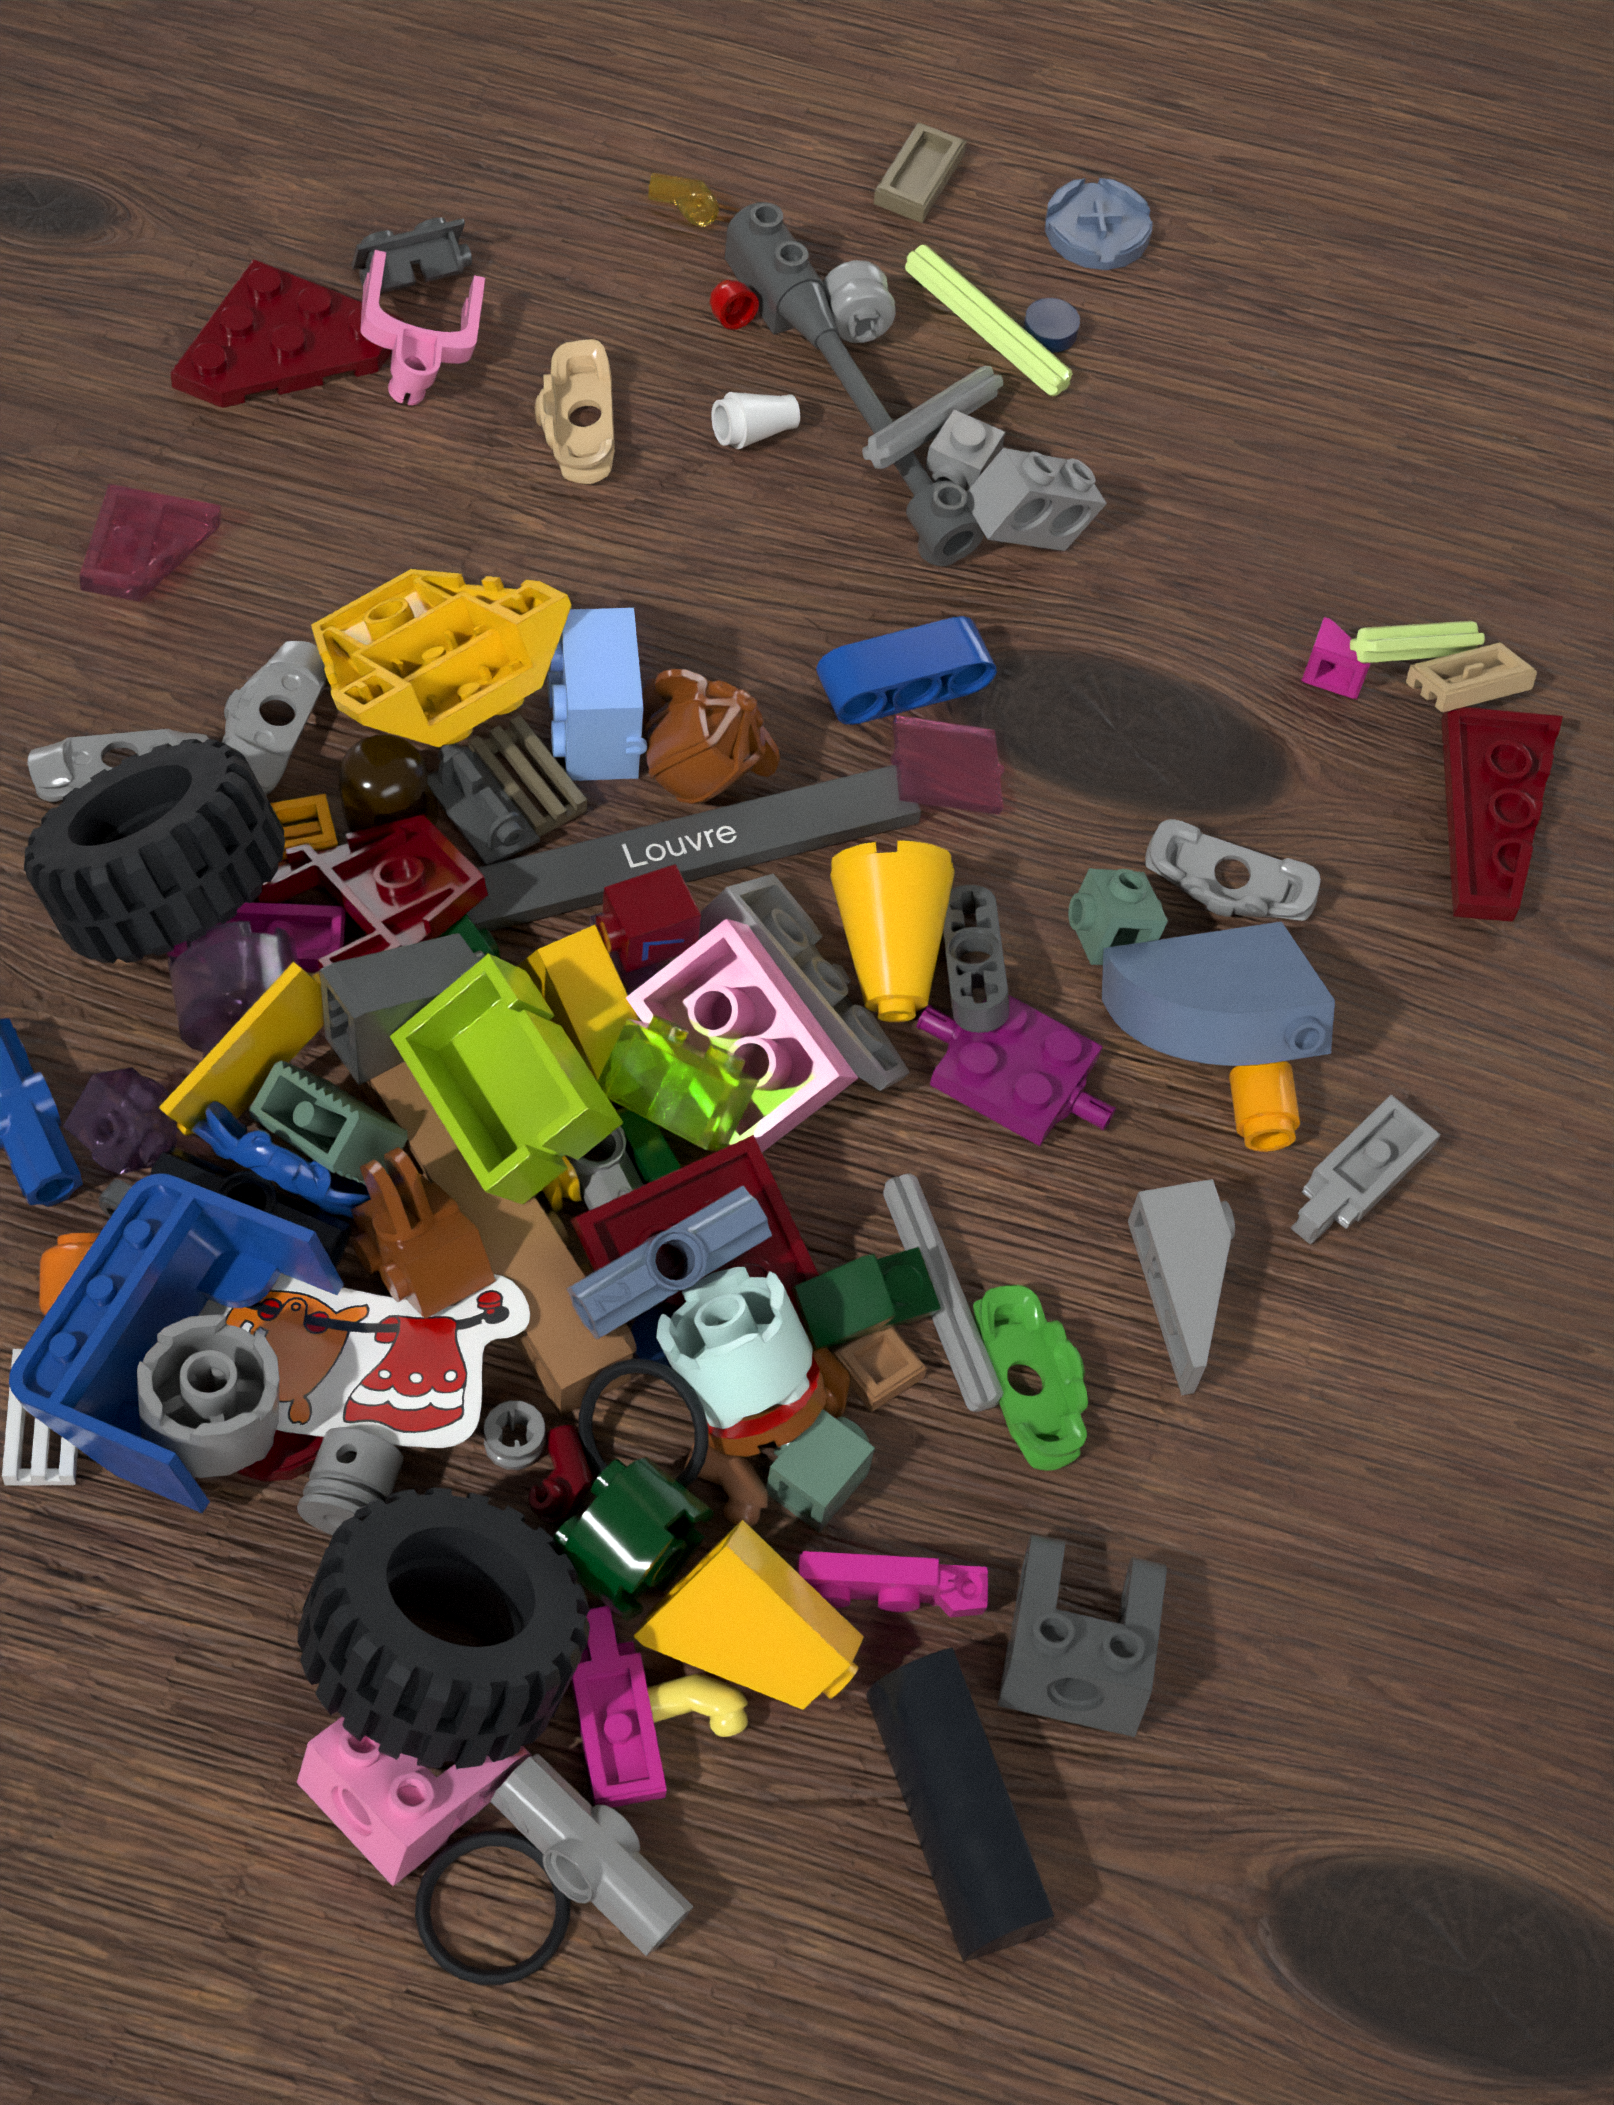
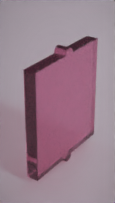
(947, 765)

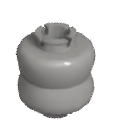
(859, 301)

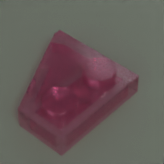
(143, 540)

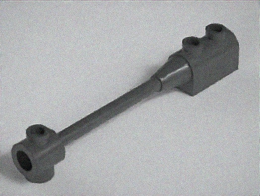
(794, 297)

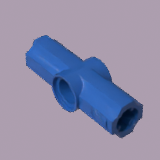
(31, 1127)

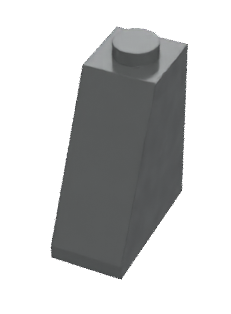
(380, 992)

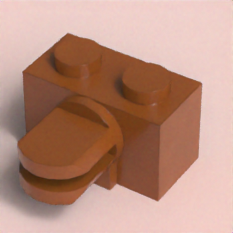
(417, 1238)

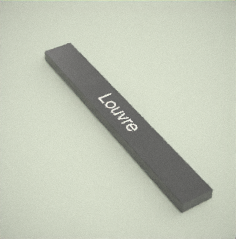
(697, 843)

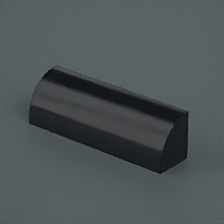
(959, 1806)

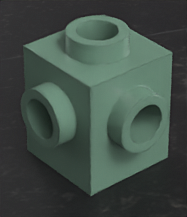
(1115, 911)

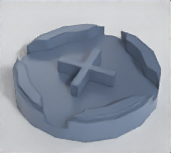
(1098, 224)

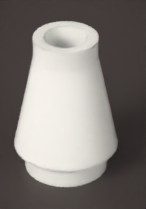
(748, 417)

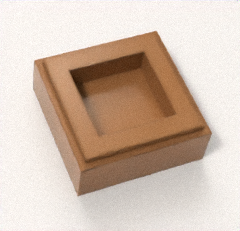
(880, 1366)

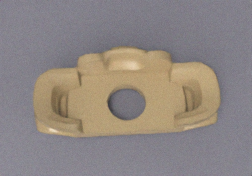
(578, 379)

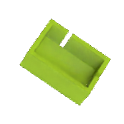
(505, 1079)

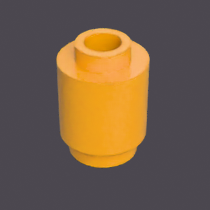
(1265, 1105)

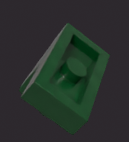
(865, 1297)

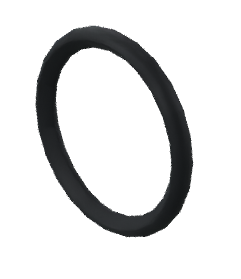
(672, 1378)
(431, 1941)

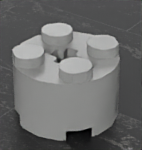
(210, 1395)

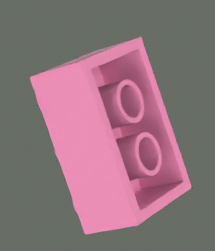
(740, 1000)

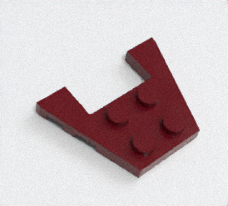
(392, 879)

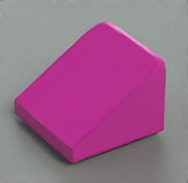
(1334, 664)

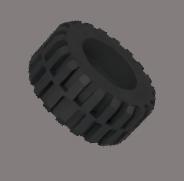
(155, 851)
(422, 1691)

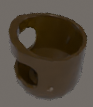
(382, 778)

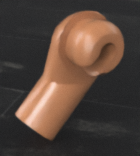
(739, 1482)

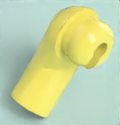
(703, 1695)

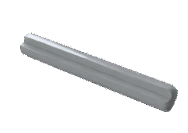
(928, 418)
(954, 1319)

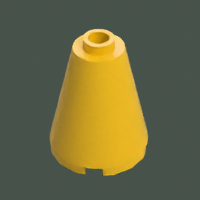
(893, 921)

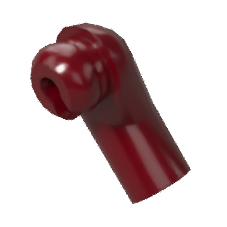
(568, 1481)

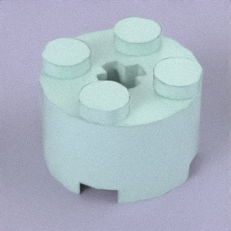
(737, 1345)

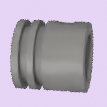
(348, 1481)

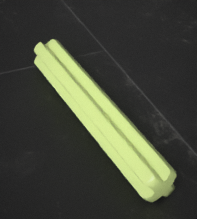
(988, 320)

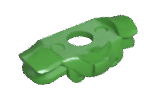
(1017, 1333)

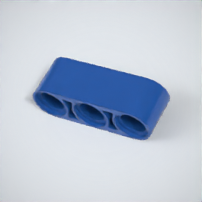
(906, 670)

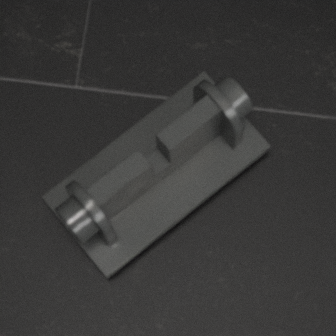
(429, 244)
(479, 806)

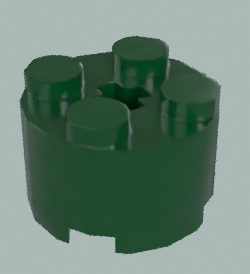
(632, 1534)

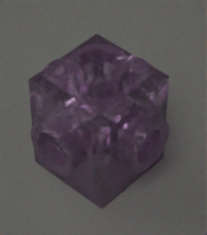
(123, 1120)

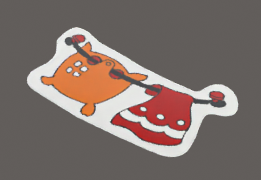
(378, 1361)

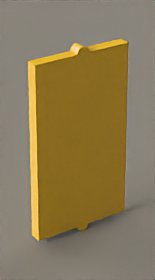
(240, 1063)

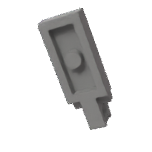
(1364, 1168)

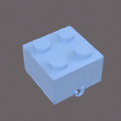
(597, 695)

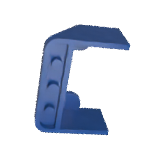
(147, 1269)

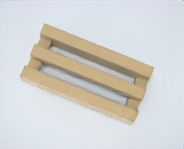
(1471, 677)

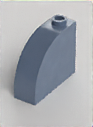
(1220, 996)

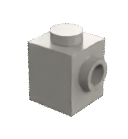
(963, 450)

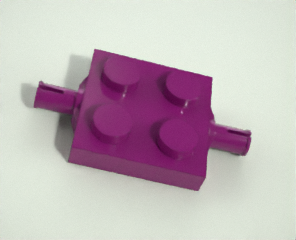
(1020, 1073)

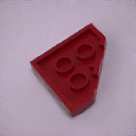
(277, 336)
(653, 1208)

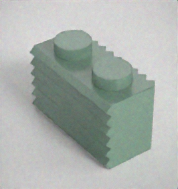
(324, 1121)

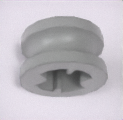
(518, 1456)

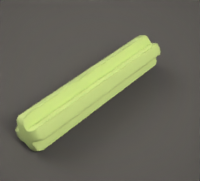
(1415, 641)

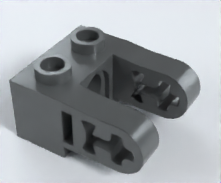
(1081, 1664)

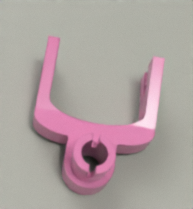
(415, 349)

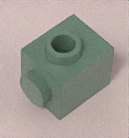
(820, 1469)

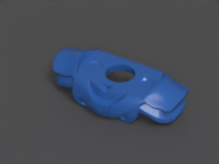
(278, 1164)

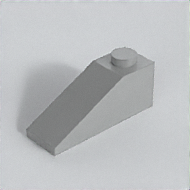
(1183, 1252)

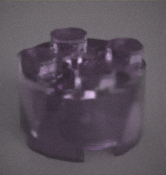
(225, 978)

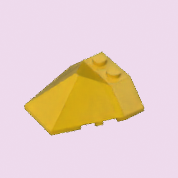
(439, 653)

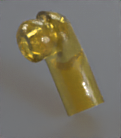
(688, 195)

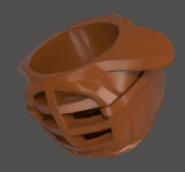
(705, 737)

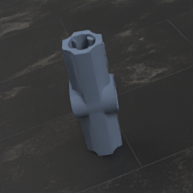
(633, 1281)

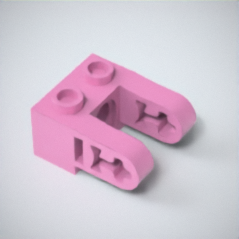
(391, 1805)

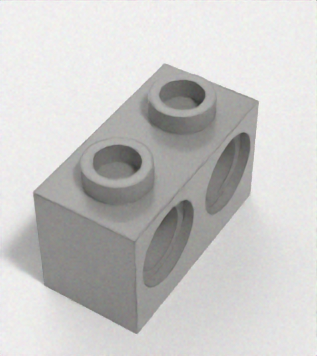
(1034, 499)

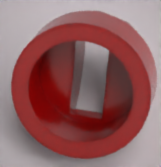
(733, 304)

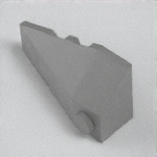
(790, 940)

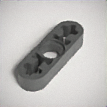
(987, 974)

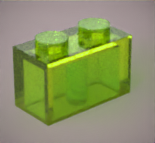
(676, 1083)

